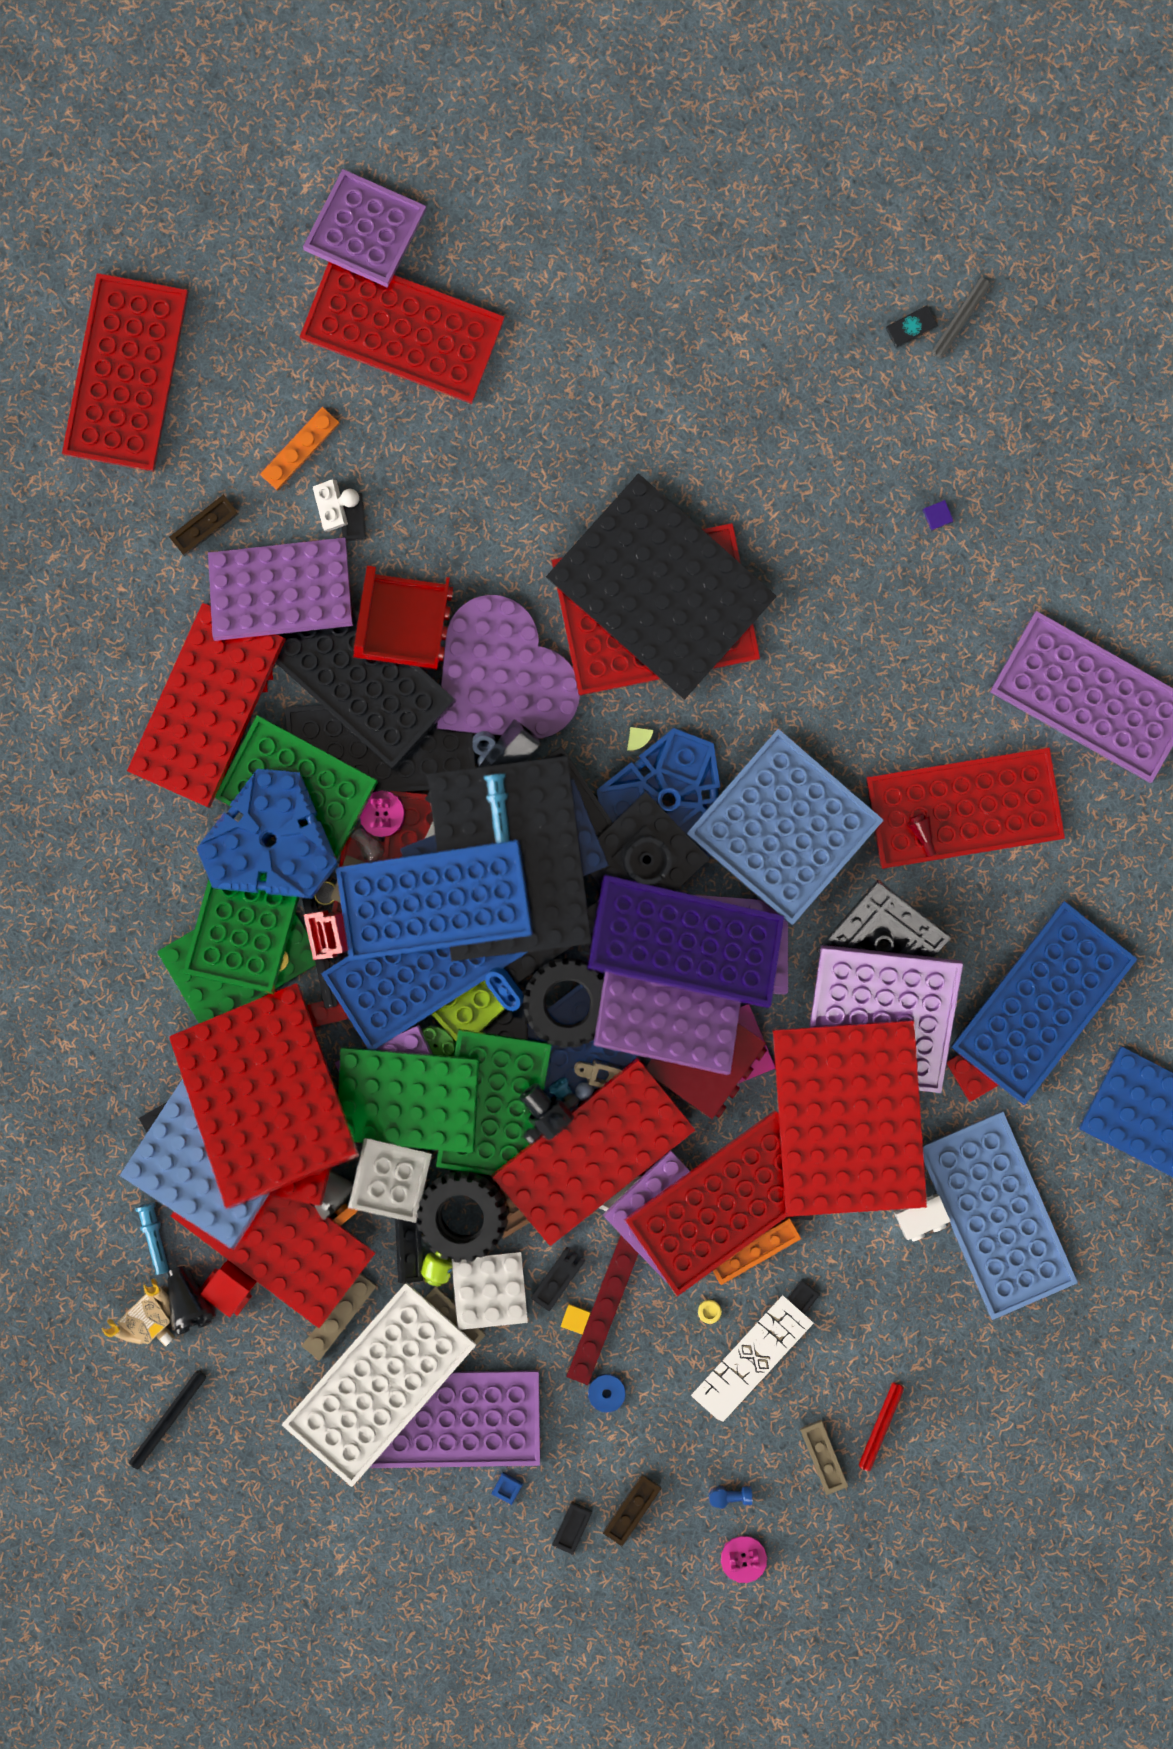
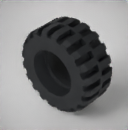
(536, 996)
(441, 1236)

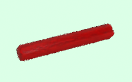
(881, 1426)

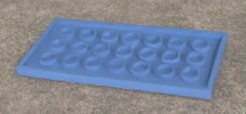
(997, 1215)

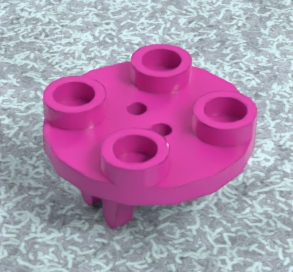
(383, 825)
(754, 1557)

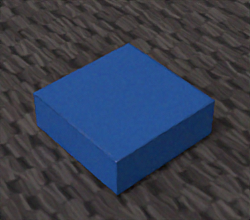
(507, 1488)

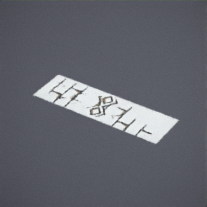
(752, 1359)

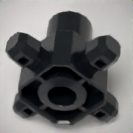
(548, 1114)

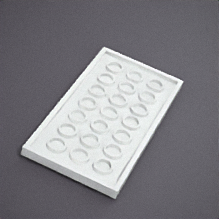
(379, 1384)

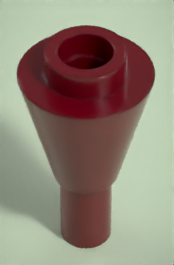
(922, 829)

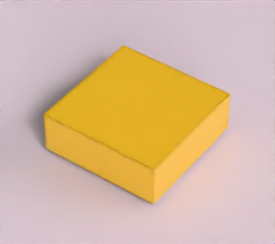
(575, 1319)

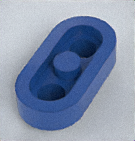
(503, 988)

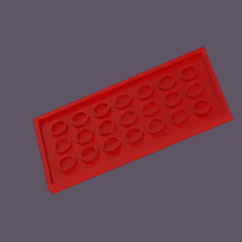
(404, 330)
(125, 372)
(204, 710)
(970, 807)
(597, 1155)
(715, 1207)
(295, 1256)

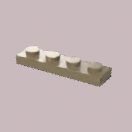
(323, 1337)

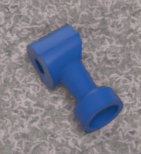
(720, 1497)

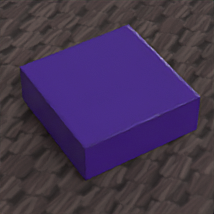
(938, 515)

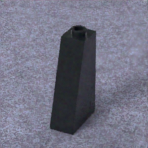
(513, 746)

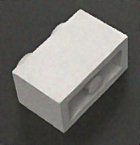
(921, 1220)

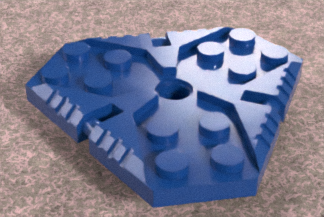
(677, 766)
(271, 807)

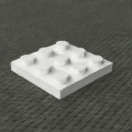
(389, 1180)
(489, 1291)

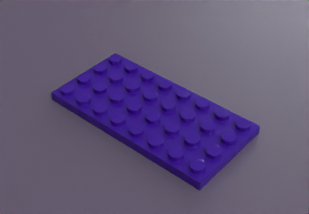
(686, 942)

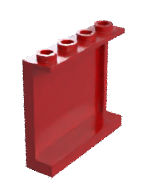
(402, 620)

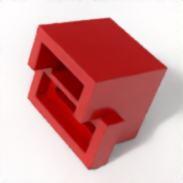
(326, 933)
(228, 1289)

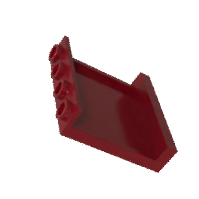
(706, 1088)

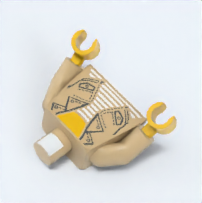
(145, 1319)

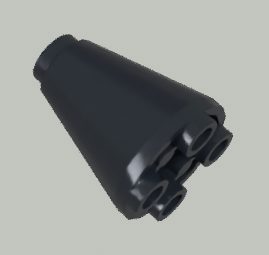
(185, 1302)

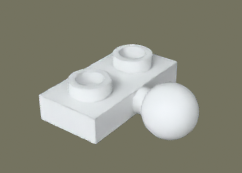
(331, 504)

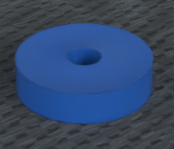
(603, 1403)

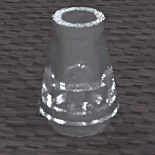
(368, 846)

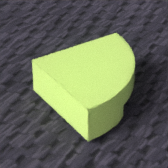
(638, 738)

